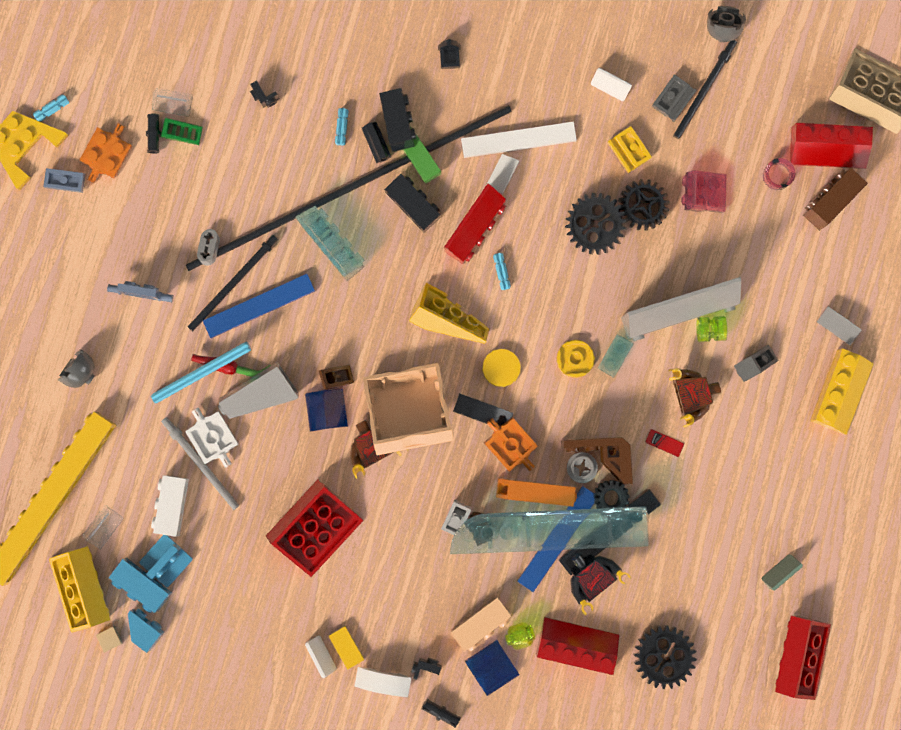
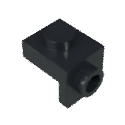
(258, 94)
(430, 665)

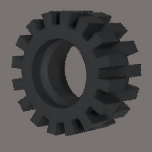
(606, 486)

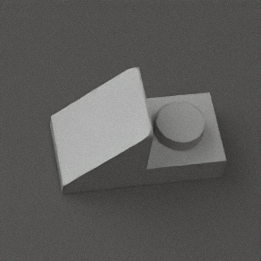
(456, 517)

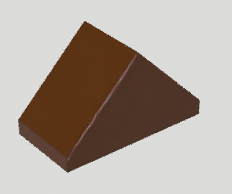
(336, 377)

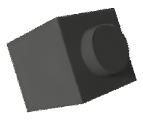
(756, 363)

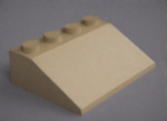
(870, 90)

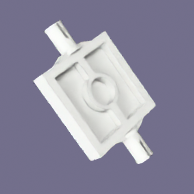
(211, 437)

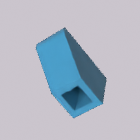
(143, 631)

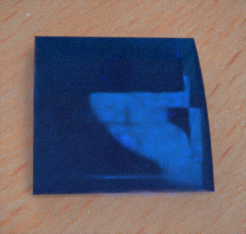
(492, 667)

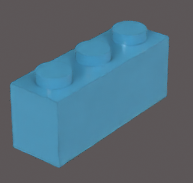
(139, 585)

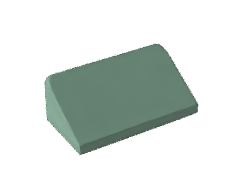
(781, 572)

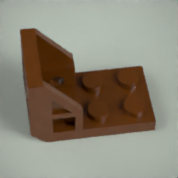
(617, 464)

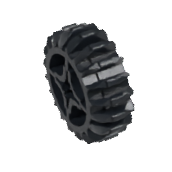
(646, 212)

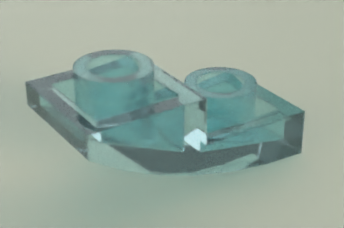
(615, 355)

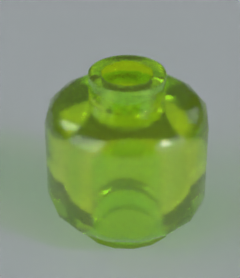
(520, 636)

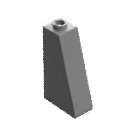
(260, 392)

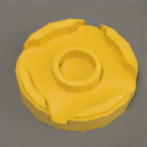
(575, 358)
(501, 367)

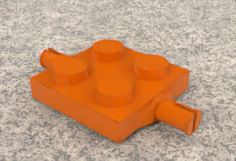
(105, 153)
(510, 444)

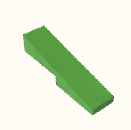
(422, 161)

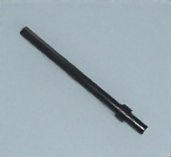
(723, 58)

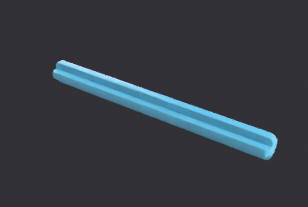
(201, 372)

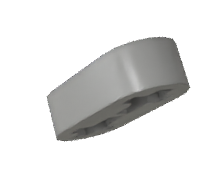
(210, 247)

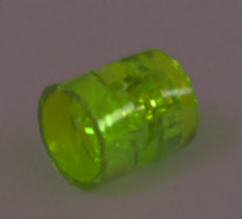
(718, 329)

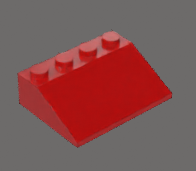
(314, 528)

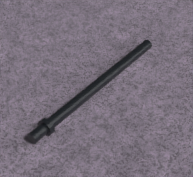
(233, 282)

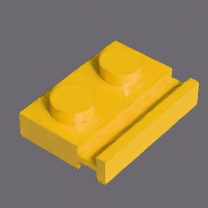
(629, 149)

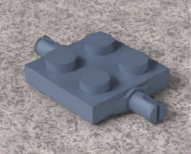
(147, 291)

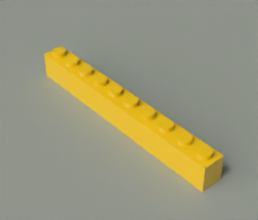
(53, 494)

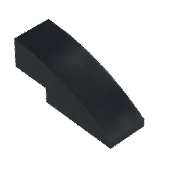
(480, 410)

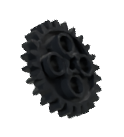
(587, 209)
(680, 666)

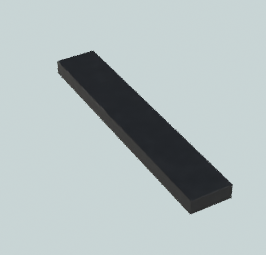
(647, 500)

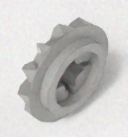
(590, 463)

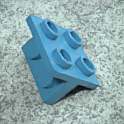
(165, 561)

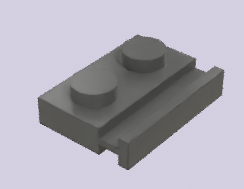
(674, 98)

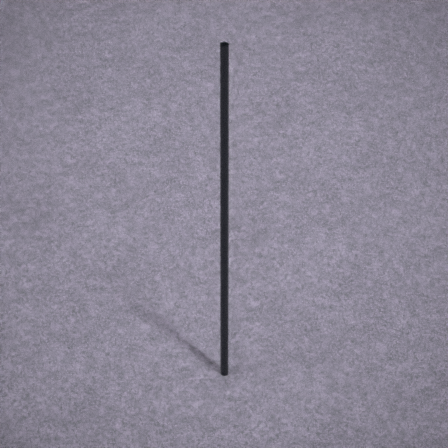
(352, 186)

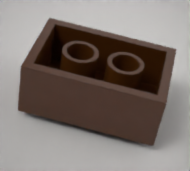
(834, 198)

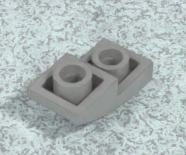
(839, 325)

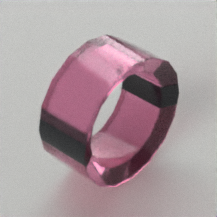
(790, 168)

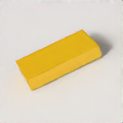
(346, 647)

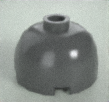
(725, 23)
(78, 370)

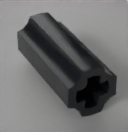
(376, 142)

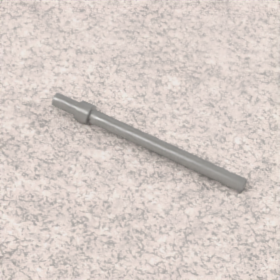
(176, 434)

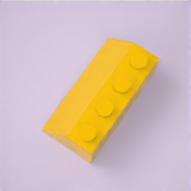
(842, 391)
(79, 589)

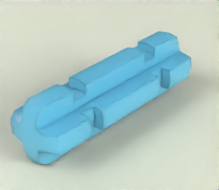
(51, 108)
(341, 127)
(501, 271)

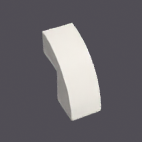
(382, 682)

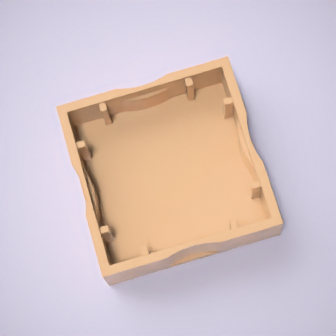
(407, 409)

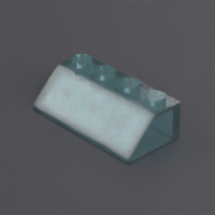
(330, 242)

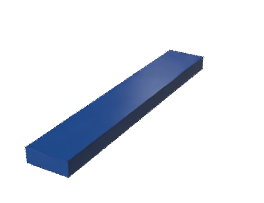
(258, 306)
(543, 560)

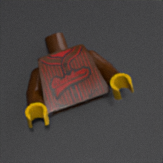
(693, 394)
(363, 450)

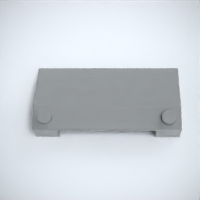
(682, 309)

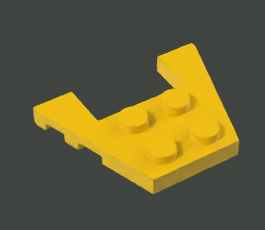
(17, 137)

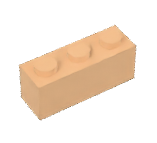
(481, 624)

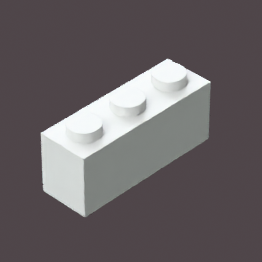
(170, 505)

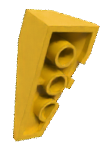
(440, 315)

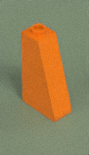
(536, 492)

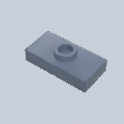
(64, 180)

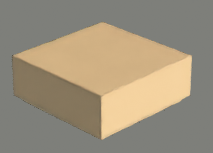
(109, 639)

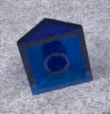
(326, 409)

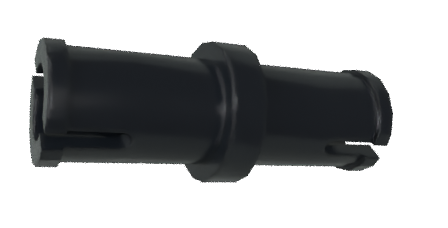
(153, 133)
(440, 713)

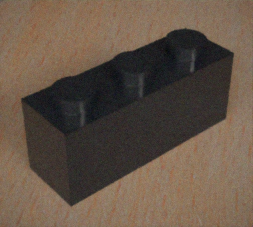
(397, 119)
(413, 202)

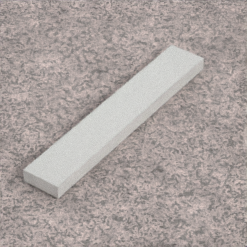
(518, 139)

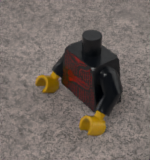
(592, 577)

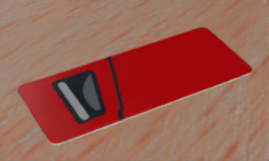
(664, 443)

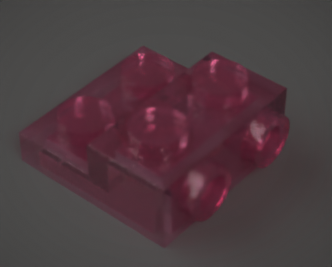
(704, 191)

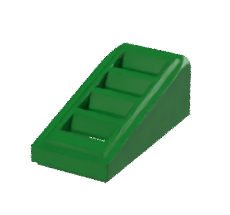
(164, 134)

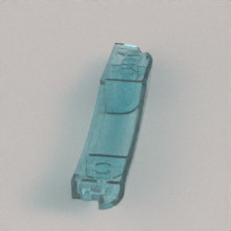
(552, 530)

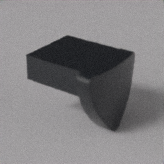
(449, 54)

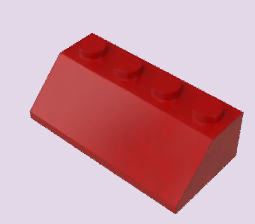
(830, 145)
(475, 224)
(578, 646)
(802, 658)

